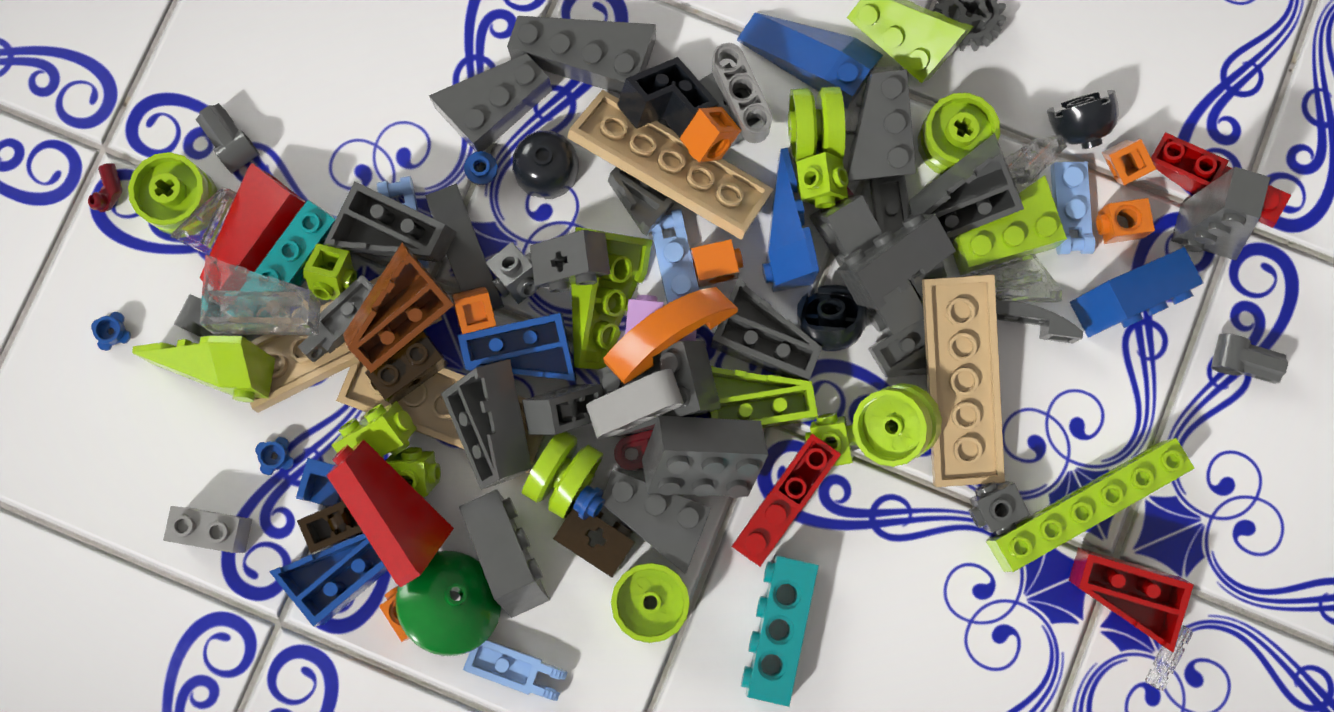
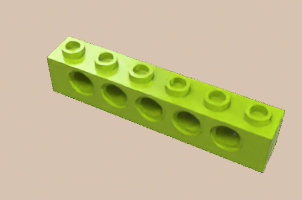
(1090, 504)

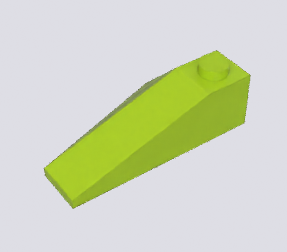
(601, 306)
(219, 362)

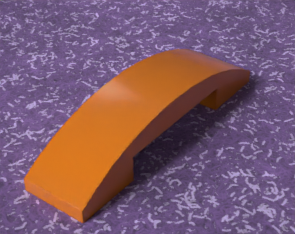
(664, 327)

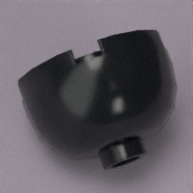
(1085, 119)
(545, 164)
(831, 317)

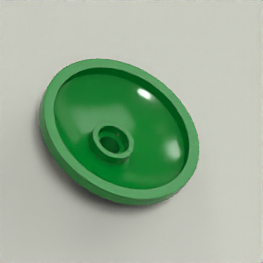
(437, 620)

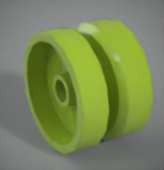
(953, 116)
(817, 124)
(168, 190)
(897, 424)
(558, 471)
(650, 624)

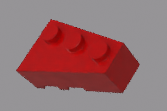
(1140, 595)

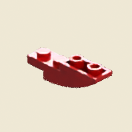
(1196, 168)
(786, 499)

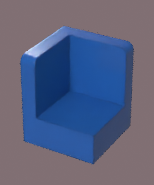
(316, 485)

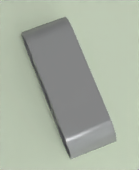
(741, 77)
(634, 404)

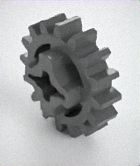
(985, 23)

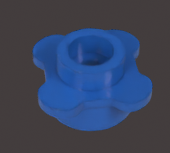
(101, 327)
(264, 454)

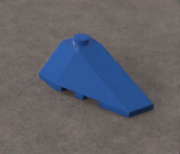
(812, 53)
(790, 249)

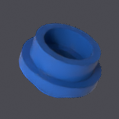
(487, 175)
(589, 502)

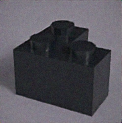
(666, 93)

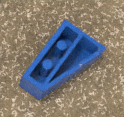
(1137, 291)
(534, 347)
(331, 578)

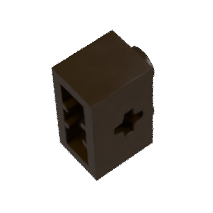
(408, 368)
(328, 526)
(606, 557)

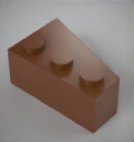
(395, 310)

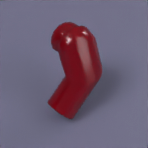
(110, 191)

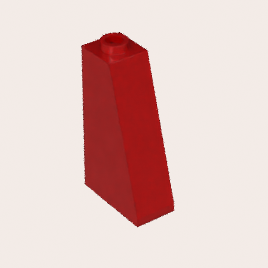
(255, 220)
(388, 511)

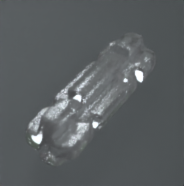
(1167, 661)

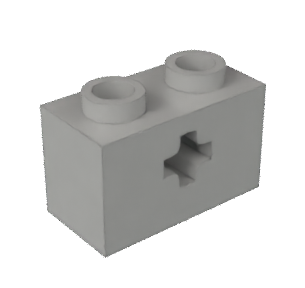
(207, 529)

